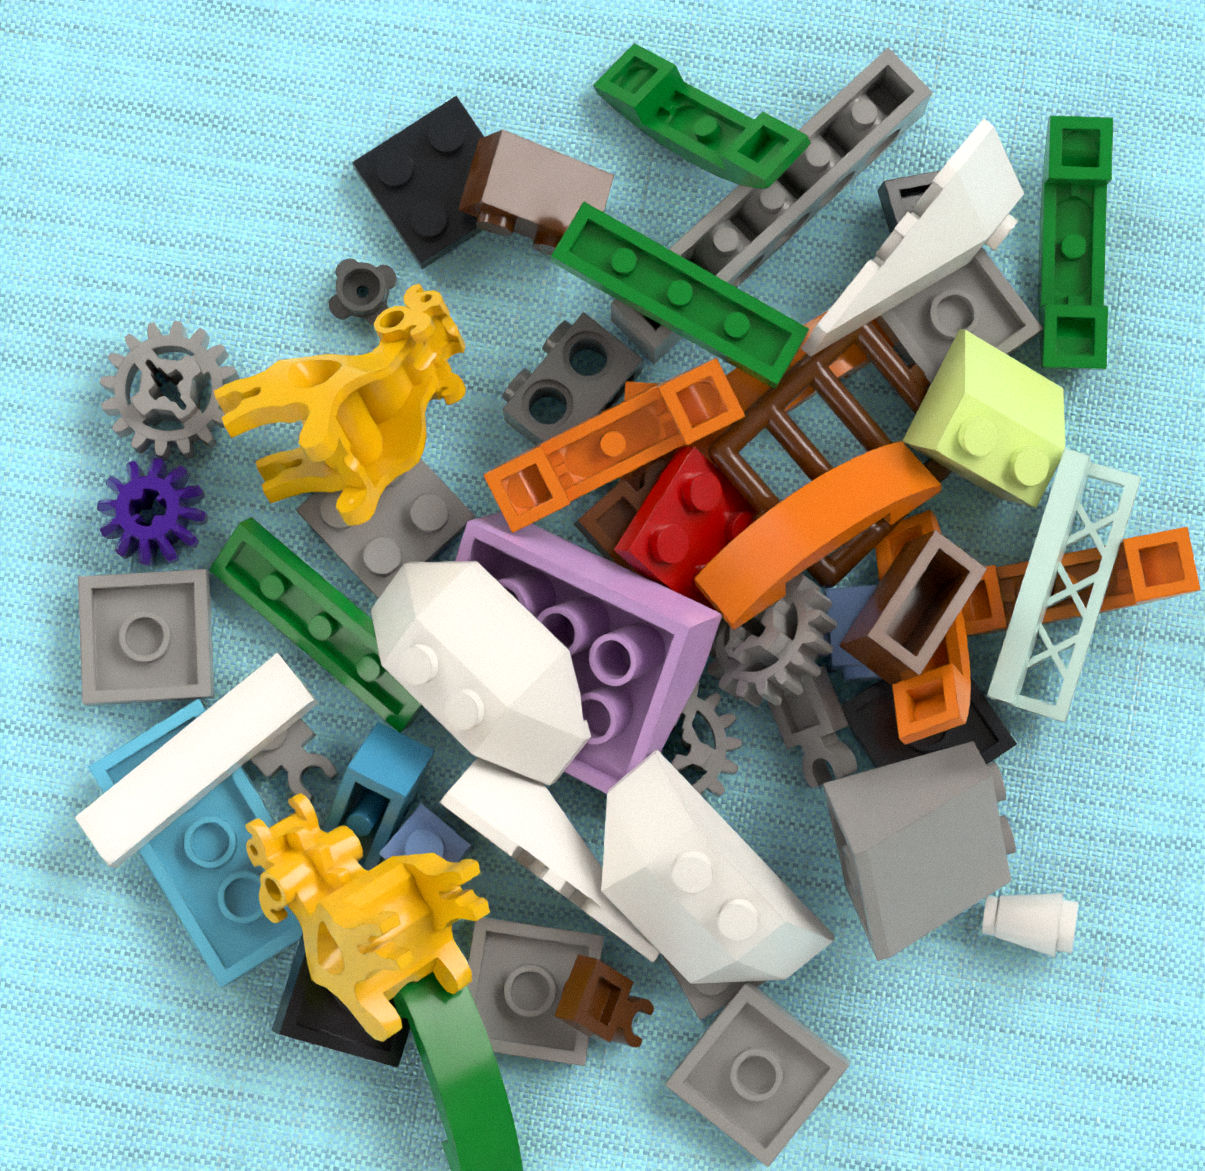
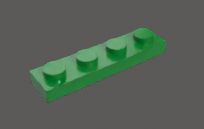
(679, 295)
(313, 618)

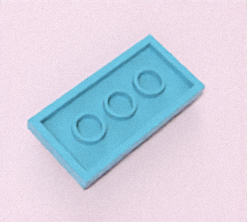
(205, 860)

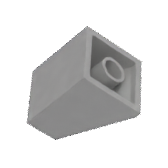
(920, 842)

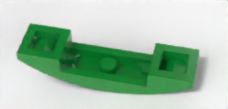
(696, 124)
(1074, 243)
(461, 1076)

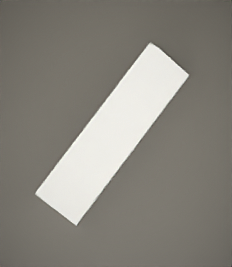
(195, 761)

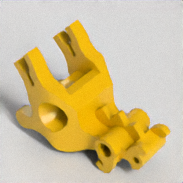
(356, 410)
(360, 926)

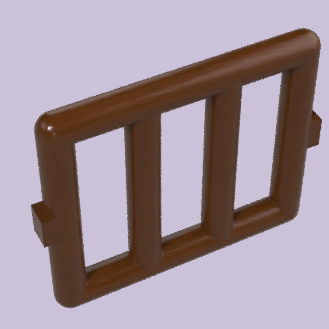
(770, 414)

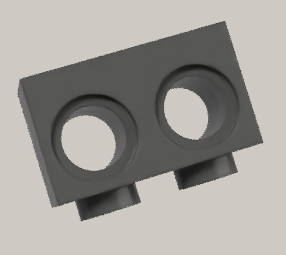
(556, 378)

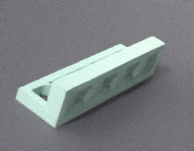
(1040, 578)

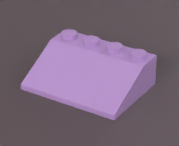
(627, 636)

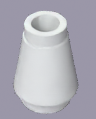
(1032, 921)

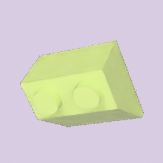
(991, 421)

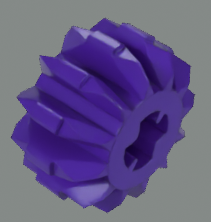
(139, 495)

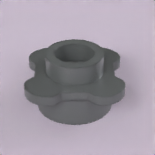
(352, 276)

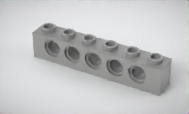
(757, 222)

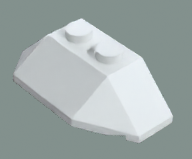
(482, 666)
(699, 884)

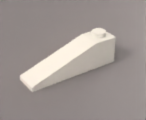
(943, 233)
(535, 832)

